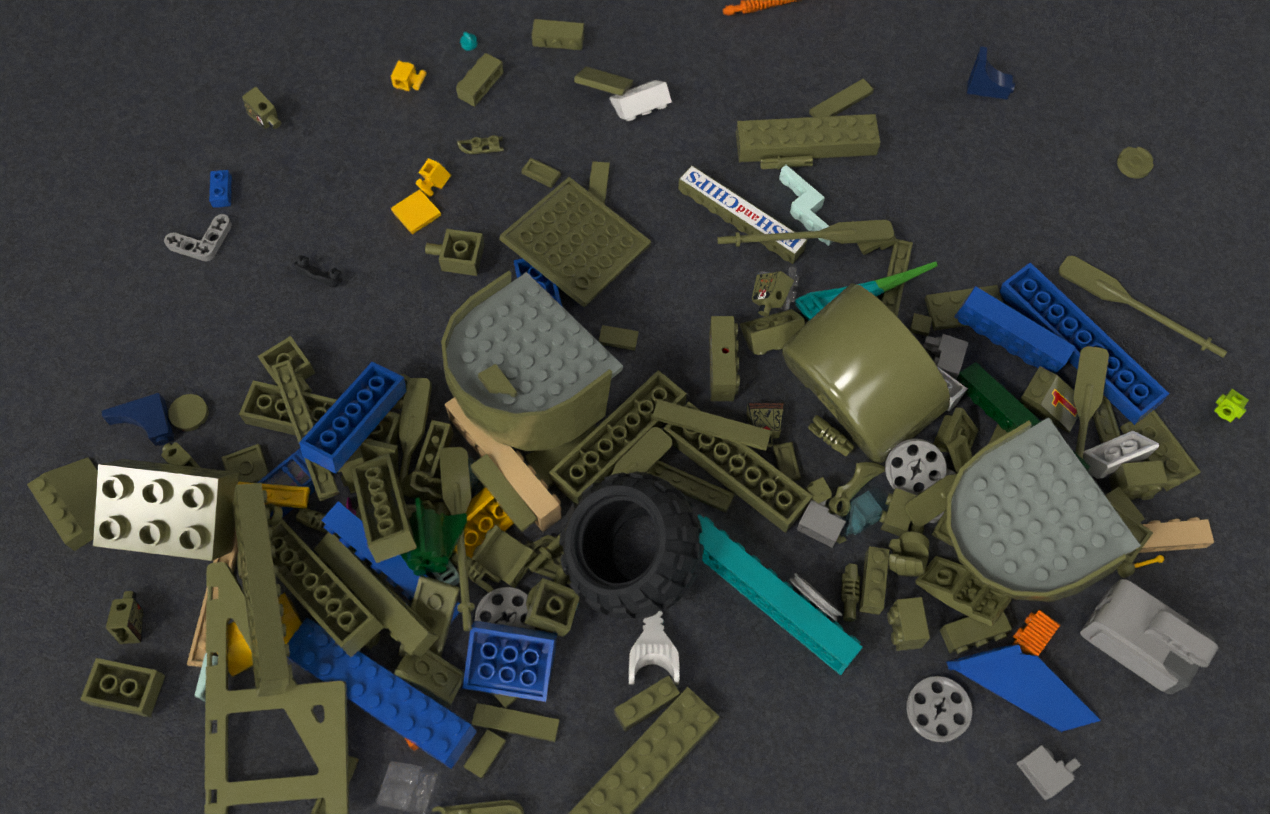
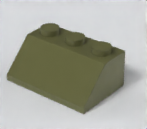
(771, 331)

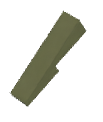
(503, 492)

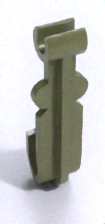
(494, 807)

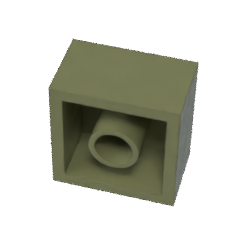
(908, 624)

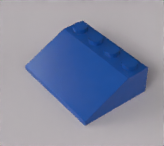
(509, 660)

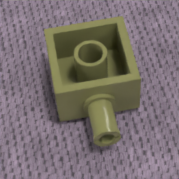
(459, 252)
(284, 351)
(1142, 479)
(553, 605)

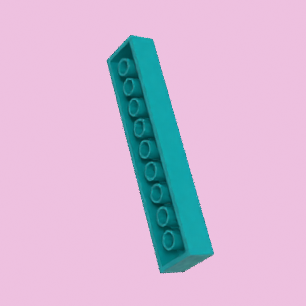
(777, 598)

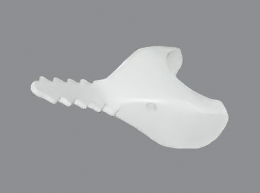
(654, 648)

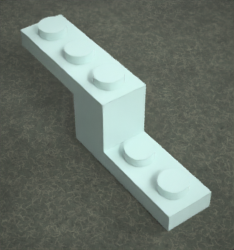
(806, 204)

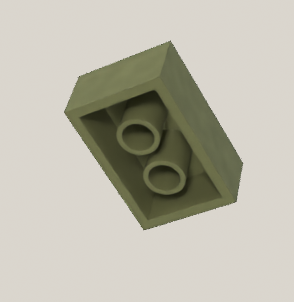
(123, 687)

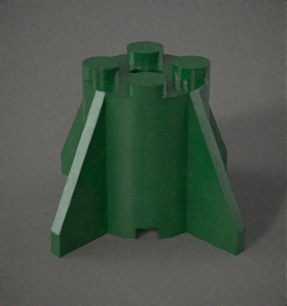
(435, 539)

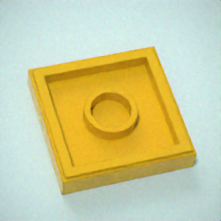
(416, 211)

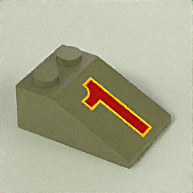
(1050, 398)

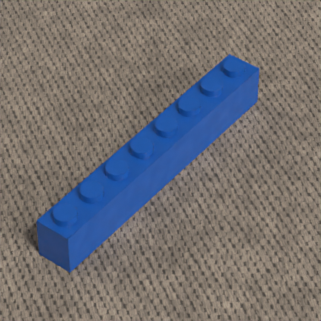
(352, 533)

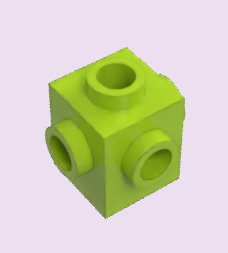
(1231, 405)

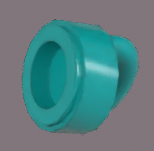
(468, 41)

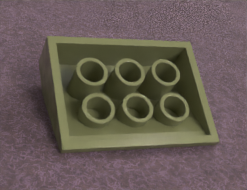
(69, 500)

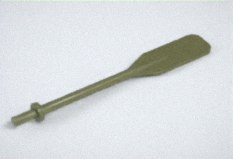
(840, 232)
(1111, 290)
(1089, 389)
(413, 419)
(637, 459)
(457, 497)
(930, 501)

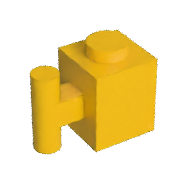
(405, 75)
(434, 175)

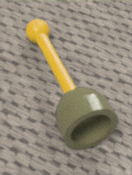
(1126, 569)

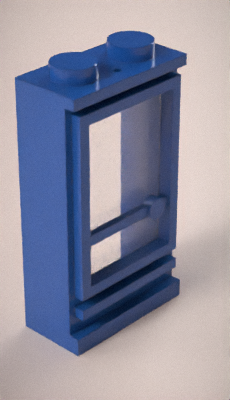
(290, 473)

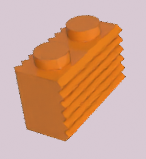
(1036, 633)

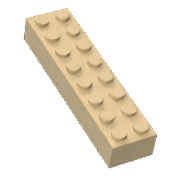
(511, 465)

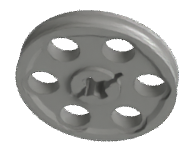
(911, 460)
(816, 597)
(506, 607)
(948, 706)

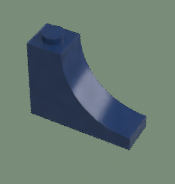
(987, 80)
(146, 413)

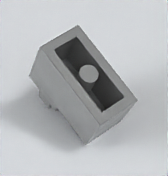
(948, 353)
(820, 524)
(1045, 773)

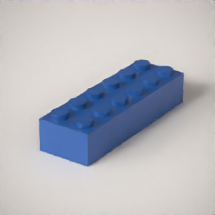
(1014, 331)
(353, 417)

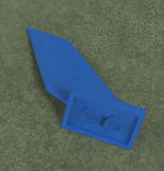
(1026, 684)

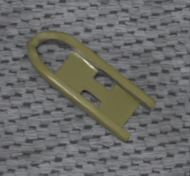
(477, 143)

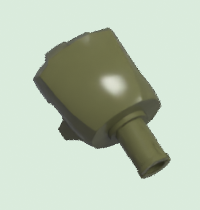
(909, 553)

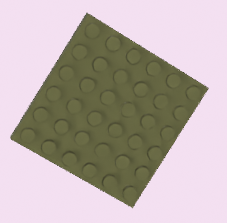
(575, 241)

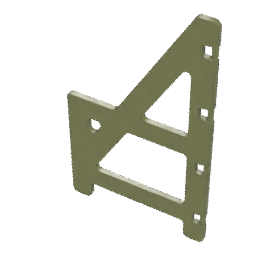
(325, 740)

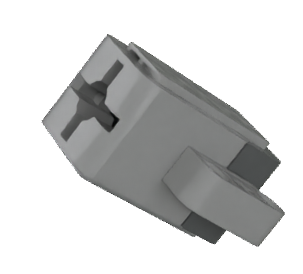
(1149, 637)

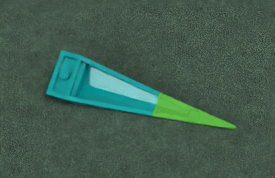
(815, 301)

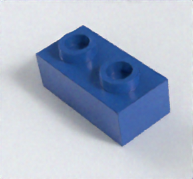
(220, 188)

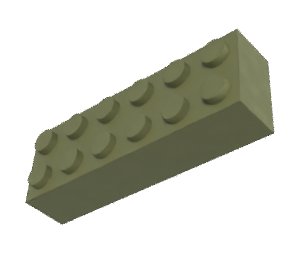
(383, 508)

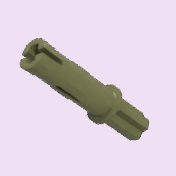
(780, 162)

